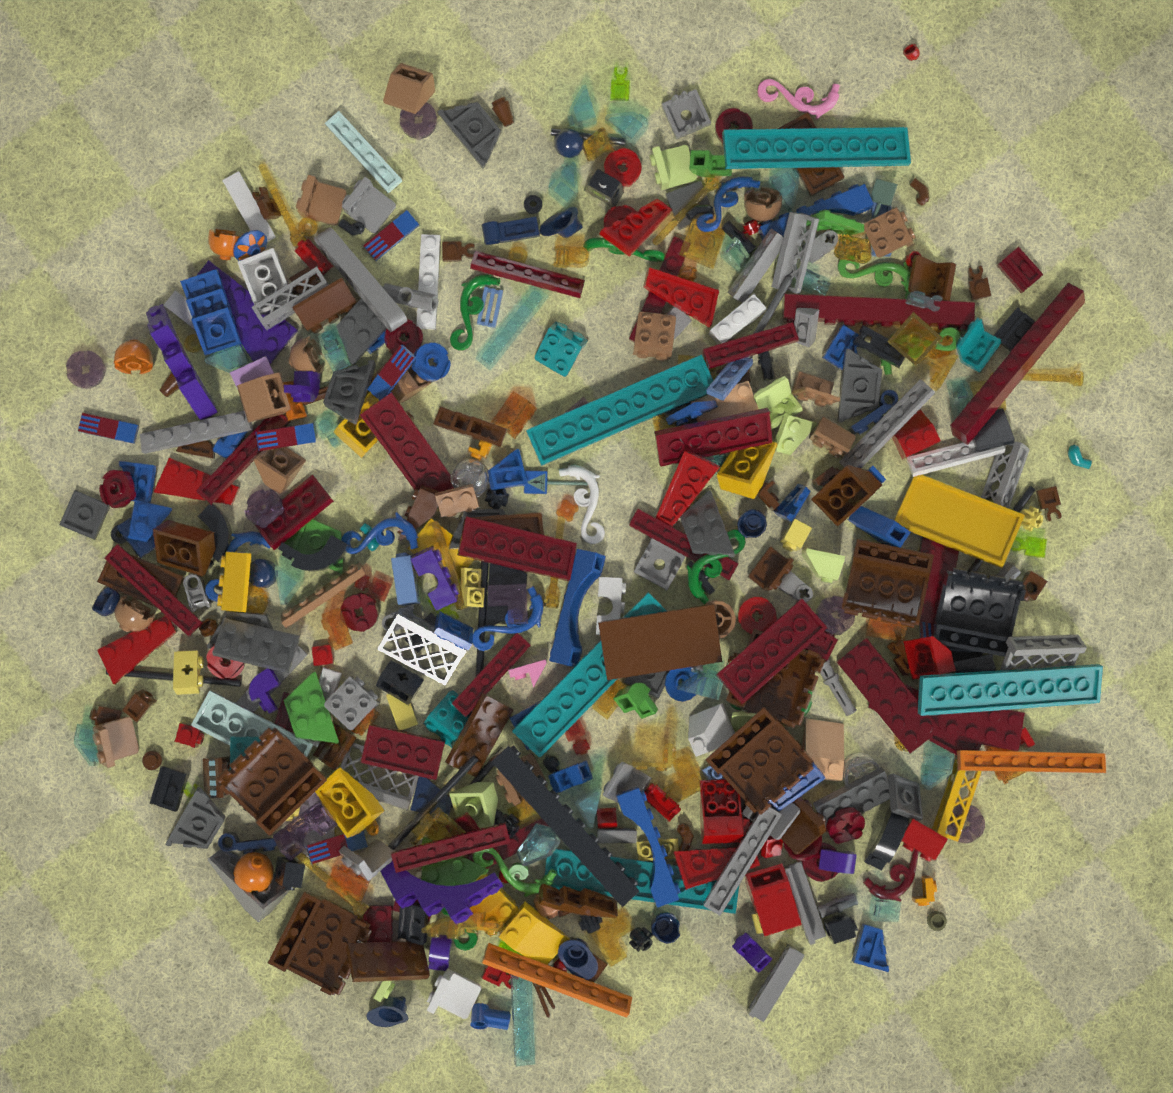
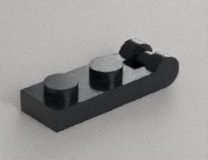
(878, 346)

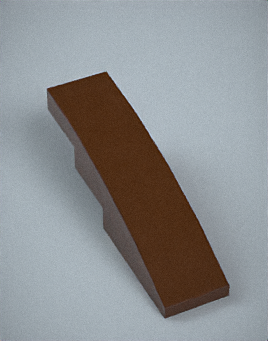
(470, 427)
(573, 901)

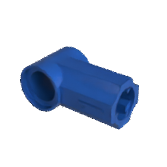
(228, 444)
(485, 1017)

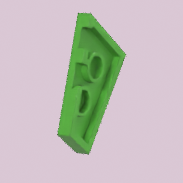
(837, 223)

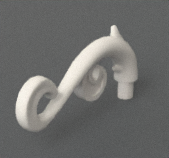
(579, 471)

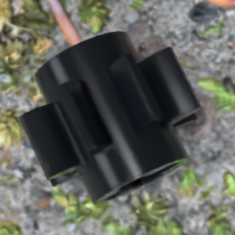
(496, 498)
(511, 823)
(590, 923)
(641, 939)

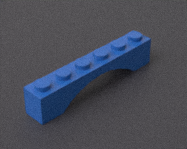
(850, 202)
(585, 570)
(661, 883)

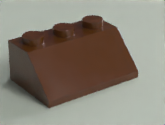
(325, 306)
(846, 493)
(184, 547)

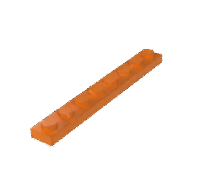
(1031, 761)
(557, 980)

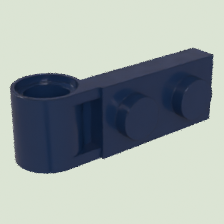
(510, 231)
(877, 415)
(249, 846)

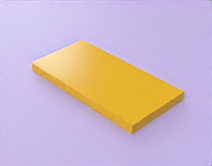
(959, 520)

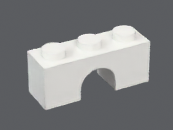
(737, 320)
(612, 589)

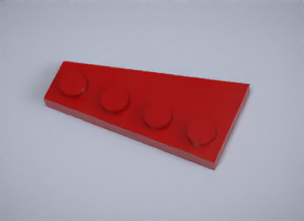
(636, 227)
(687, 296)
(184, 480)
(687, 483)
(128, 651)
(704, 865)

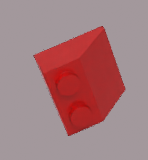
(915, 435)
(928, 657)
(923, 840)

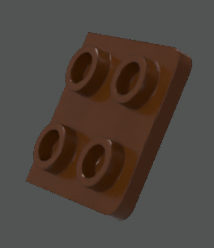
(932, 277)
(770, 569)
(805, 828)

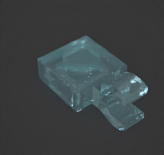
(812, 281)
(920, 300)
(325, 427)

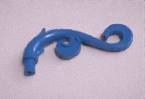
(730, 200)
(240, 538)
(384, 540)
(534, 619)

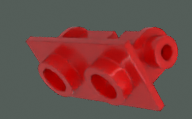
(313, 257)
(665, 806)

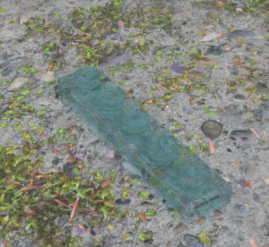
(512, 327)
(522, 1021)

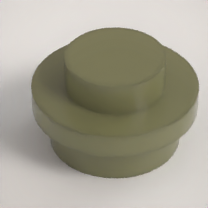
(936, 921)

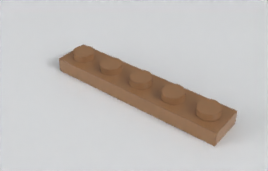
(322, 594)

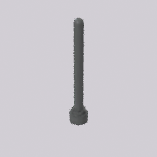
(773, 305)

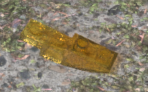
(474, 923)

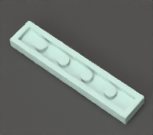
(363, 152)

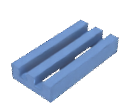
(493, 291)

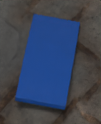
(211, 312)

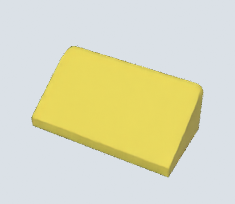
(402, 713)

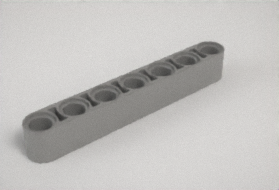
(360, 279)

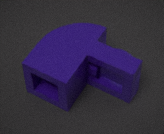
(305, 386)
(260, 686)
(837, 861)
(751, 952)
(440, 953)

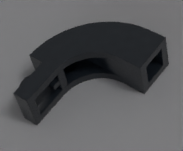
(219, 524)
(322, 560)
(888, 840)

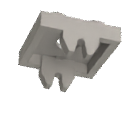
(686, 101)
(672, 559)

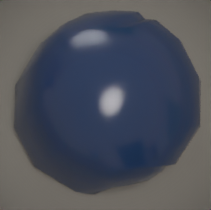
(568, 143)
(752, 523)
(262, 573)
(106, 602)
(665, 927)

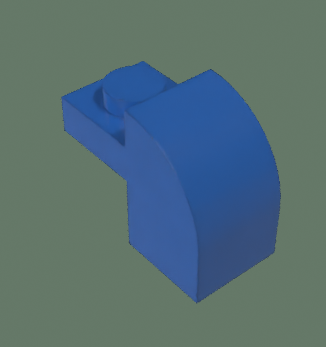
(570, 776)

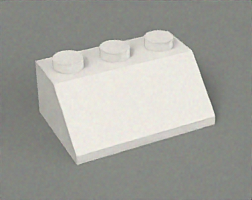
(264, 277)

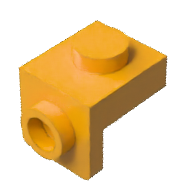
(929, 887)

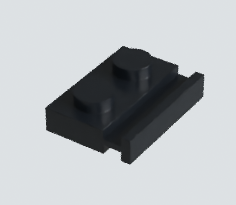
(1014, 329)
(975, 664)
(169, 788)
(411, 922)

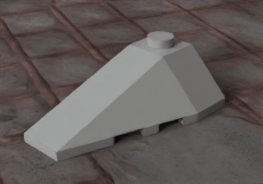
(255, 903)

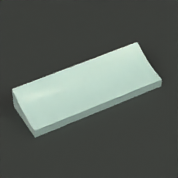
(227, 719)

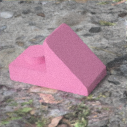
(534, 669)

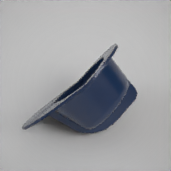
(563, 223)
(578, 958)
(389, 1013)

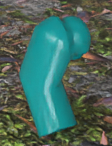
(1076, 457)
(373, 545)

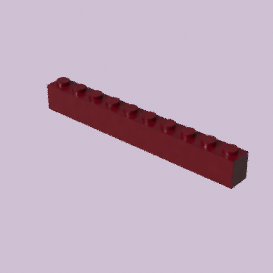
(878, 311)
(1017, 363)

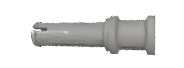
(831, 679)

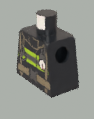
(604, 188)

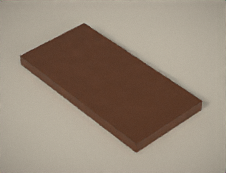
(660, 641)

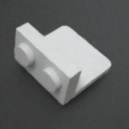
(454, 994)

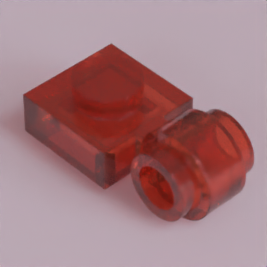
(378, 588)
(574, 733)

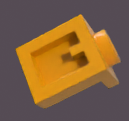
(483, 453)

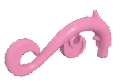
(803, 92)

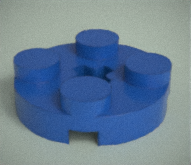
(421, 364)

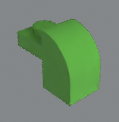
(705, 163)
(636, 698)

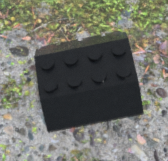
(977, 611)

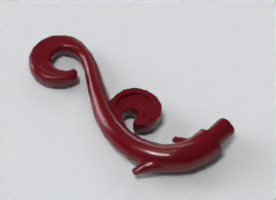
(893, 894)

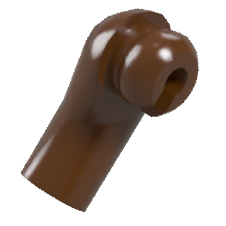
(922, 192)
(686, 835)

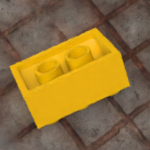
(234, 581)

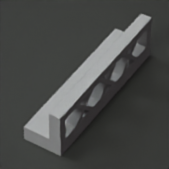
(792, 250)
(756, 266)
(286, 310)
(1010, 477)
(805, 902)
(775, 983)

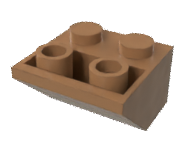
(409, 88)
(408, 385)
(263, 397)
(832, 438)

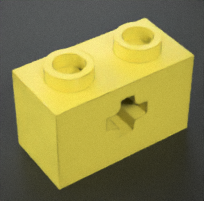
(795, 535)
(183, 663)

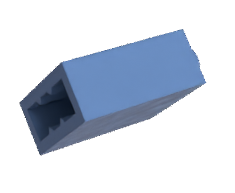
(405, 580)

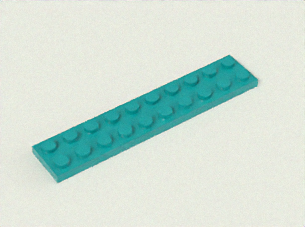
(816, 147)
(620, 410)
(1009, 689)
(573, 693)
(575, 875)

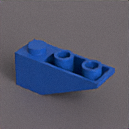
(879, 527)

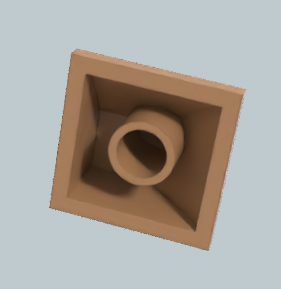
(278, 467)

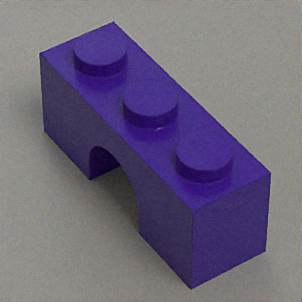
(430, 562)

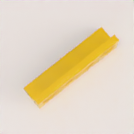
(948, 802)

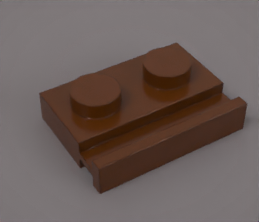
(331, 753)

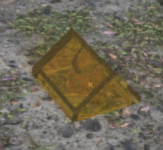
(702, 246)
(915, 339)

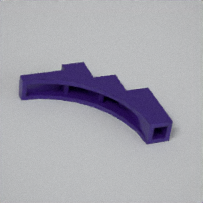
(179, 363)
(433, 897)

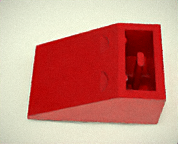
(720, 812)
(772, 899)

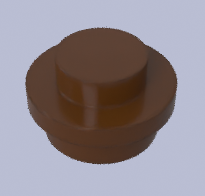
(208, 627)
(152, 760)

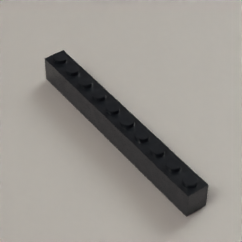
(564, 825)

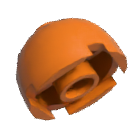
(222, 242)
(133, 356)
(253, 872)

